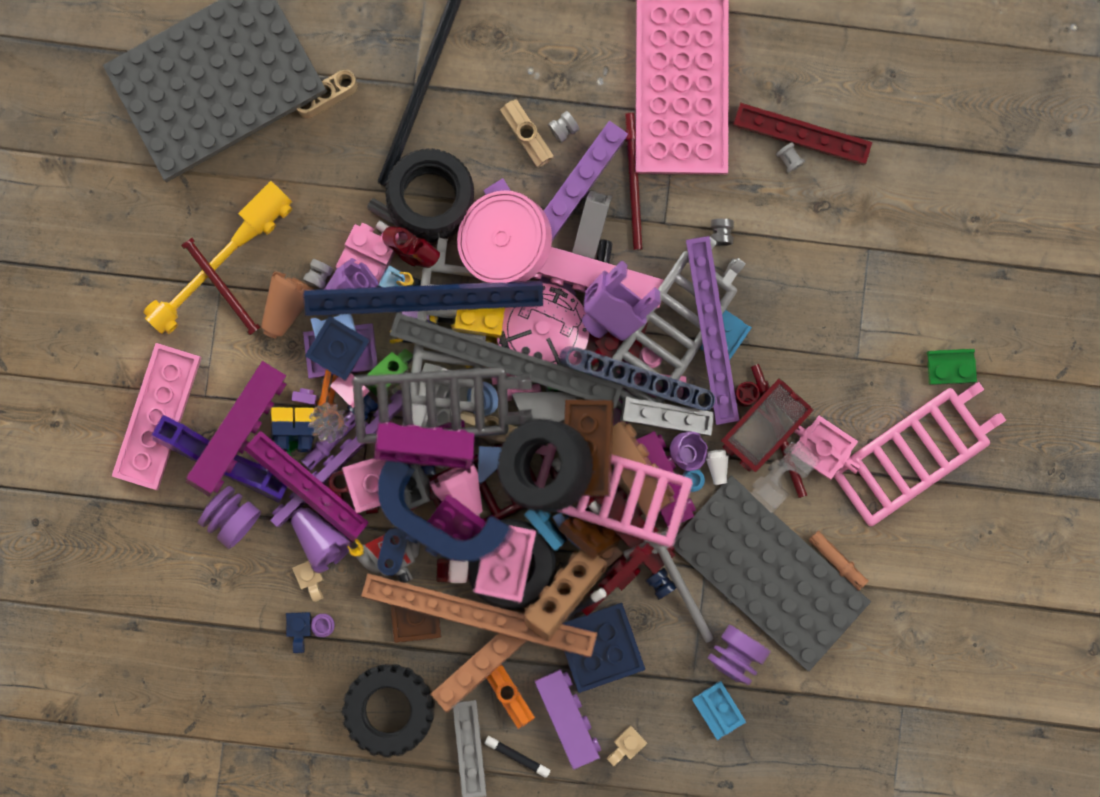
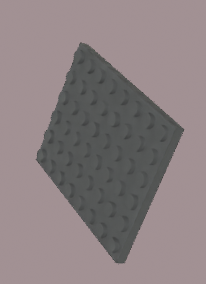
(213, 81)

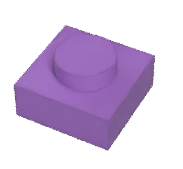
(305, 396)

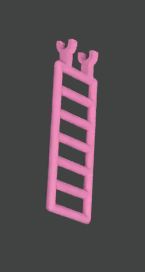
(926, 480)
(624, 526)

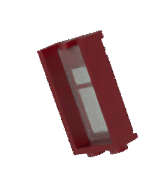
(766, 426)

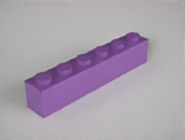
(584, 176)

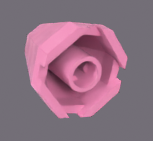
(461, 485)

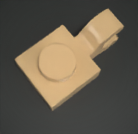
(309, 579)
(628, 744)

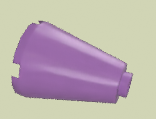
(319, 539)

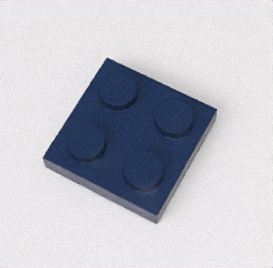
(337, 348)

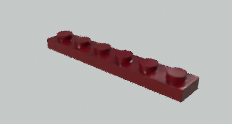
(802, 134)

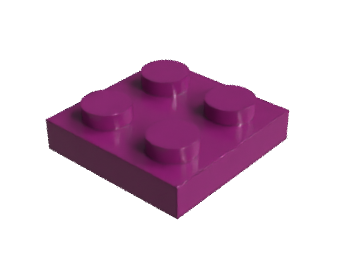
(456, 519)

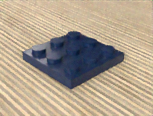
(614, 650)

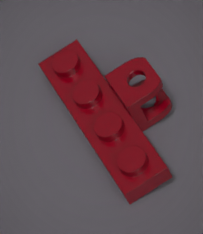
(621, 573)

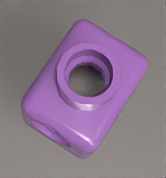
(615, 307)

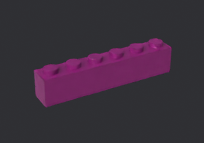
(235, 429)

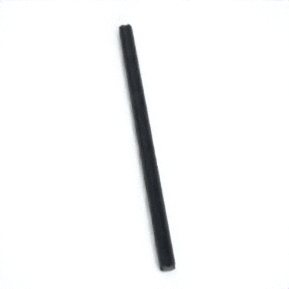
(419, 89)

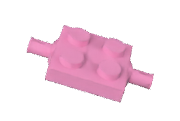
(830, 446)

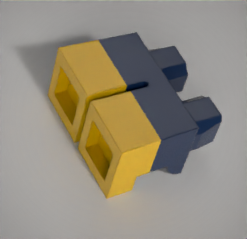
(283, 431)

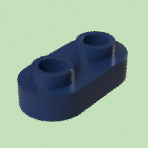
(392, 552)

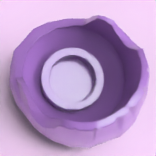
(688, 450)

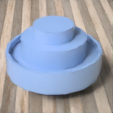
(490, 398)

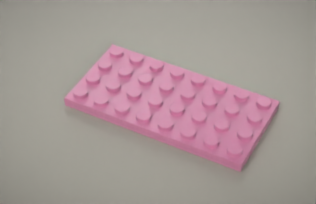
(682, 87)

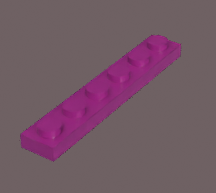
(306, 486)

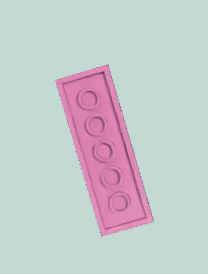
(162, 393)

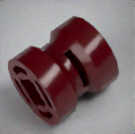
(748, 390)

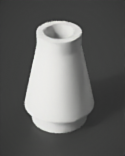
(718, 465)

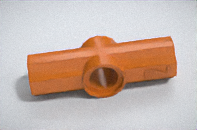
(516, 706)

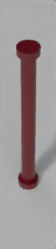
(220, 285)

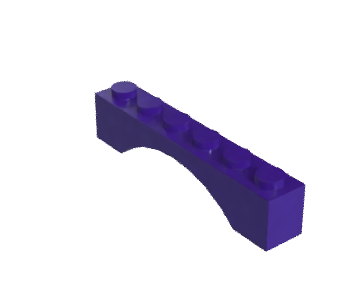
(191, 445)

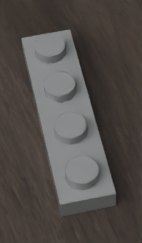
(666, 416)
(469, 749)

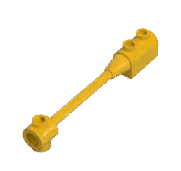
(258, 218)

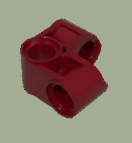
(410, 248)

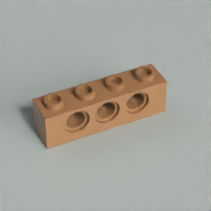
(547, 624)

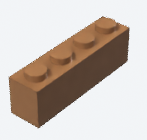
(626, 446)

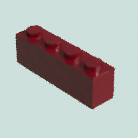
(653, 561)

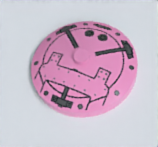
(546, 328)

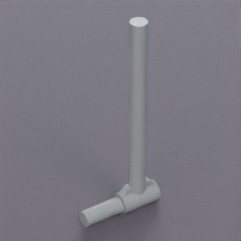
(680, 584)

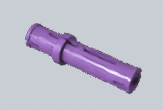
(323, 448)

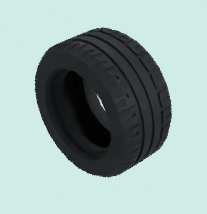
(434, 163)

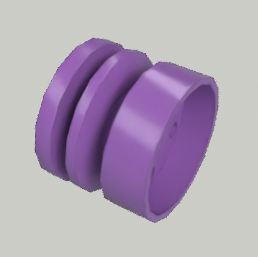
(226, 514)
(738, 655)

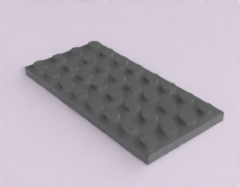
(770, 573)

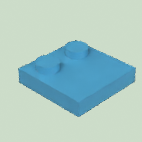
(546, 527)

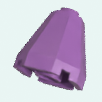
(352, 276)

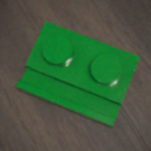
(951, 366)

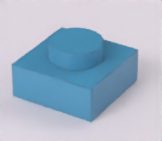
(390, 277)

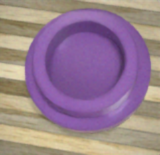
(322, 625)

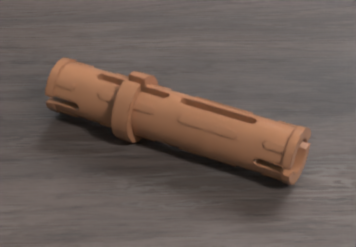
(838, 560)

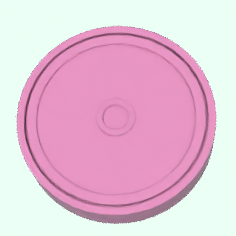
(504, 238)

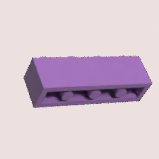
(567, 719)

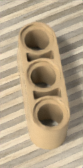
(338, 93)

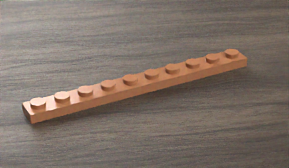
(473, 614)
(494, 654)

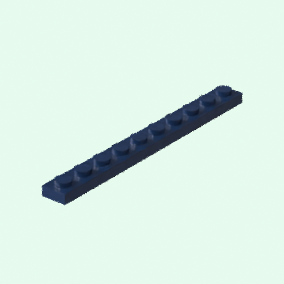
(423, 298)

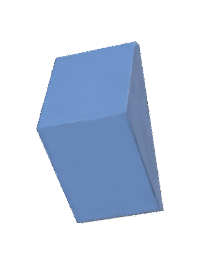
(487, 462)

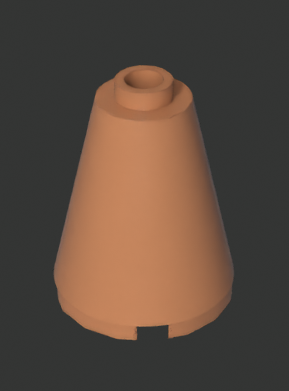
(283, 304)

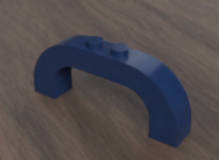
(391, 496)

